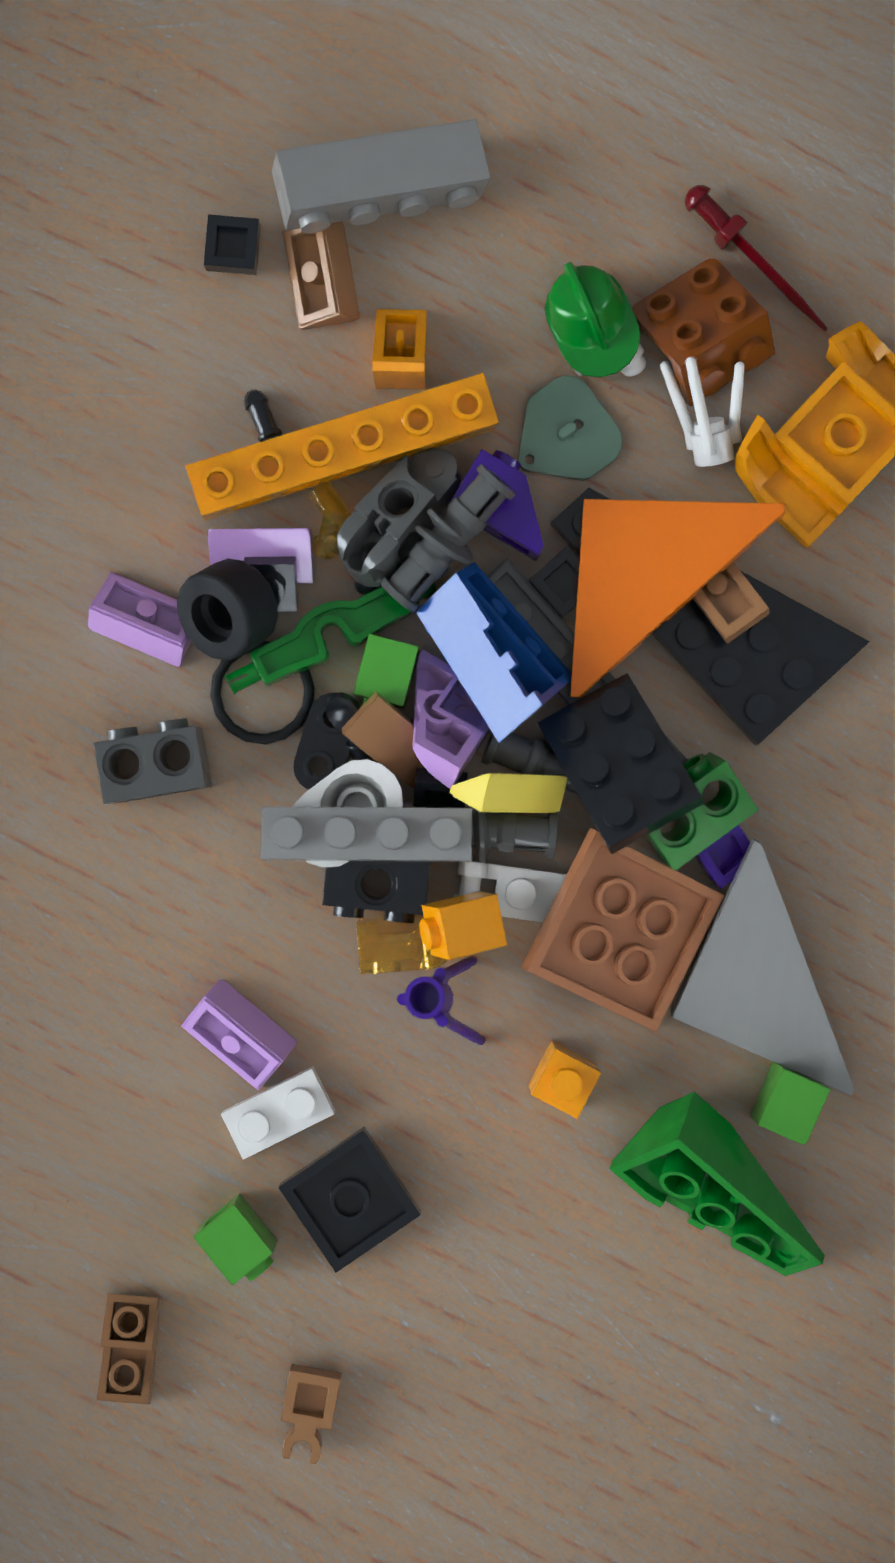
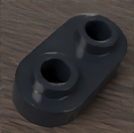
(319, 741)

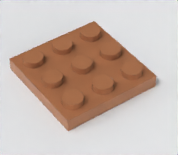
(622, 931)

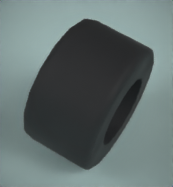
(229, 586)

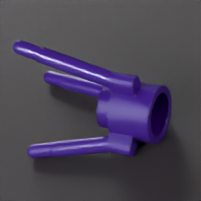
(434, 998)

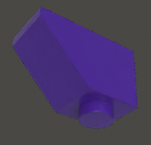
(514, 519)

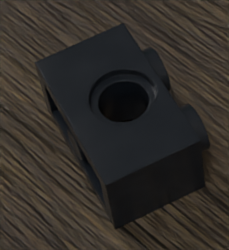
(408, 892)

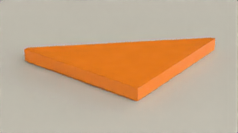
(647, 564)

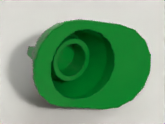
(592, 321)

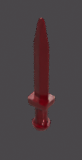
(729, 230)

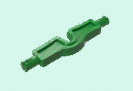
(306, 647)

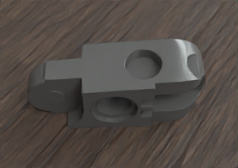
(375, 528)

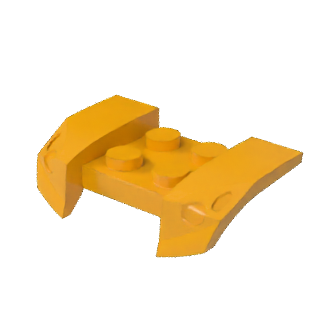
(830, 442)

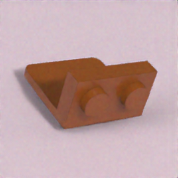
(709, 319)

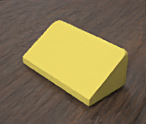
(512, 792)

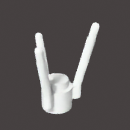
(707, 437)

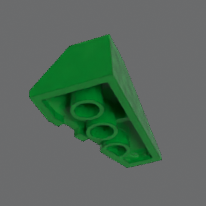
(705, 1169)

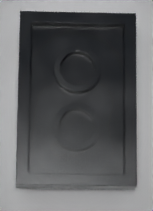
(620, 763)

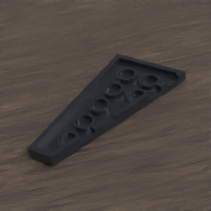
(763, 670)

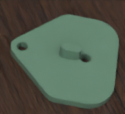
(553, 437)

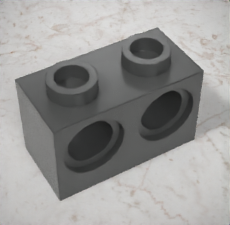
(154, 774)

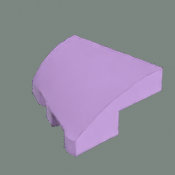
(445, 721)

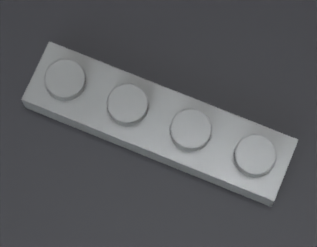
(366, 834)

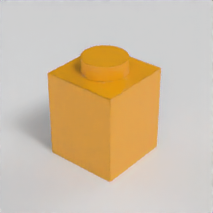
(462, 925)
(564, 1079)

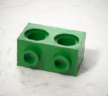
(709, 821)

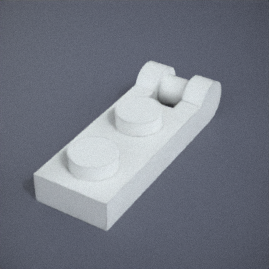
(520, 891)

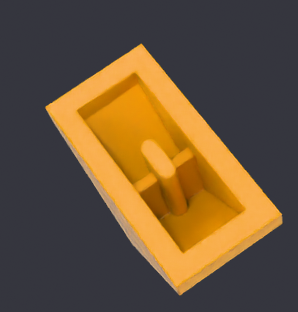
(400, 349)

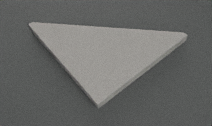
(756, 984)

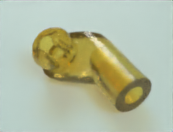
(334, 514)

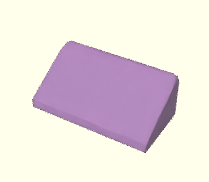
(265, 543)
(139, 619)
(239, 1034)

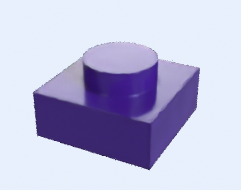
(724, 857)

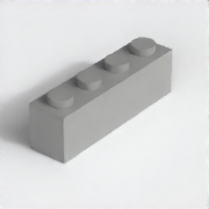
(380, 176)

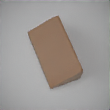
(321, 277)

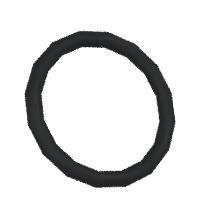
(259, 738)

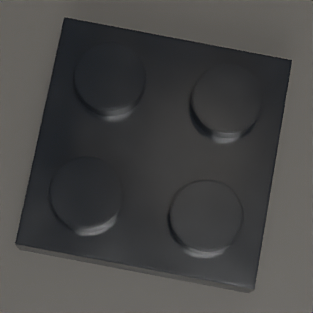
(350, 1199)

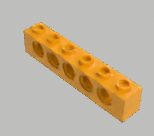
(342, 447)

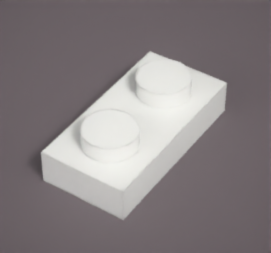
(278, 1112)

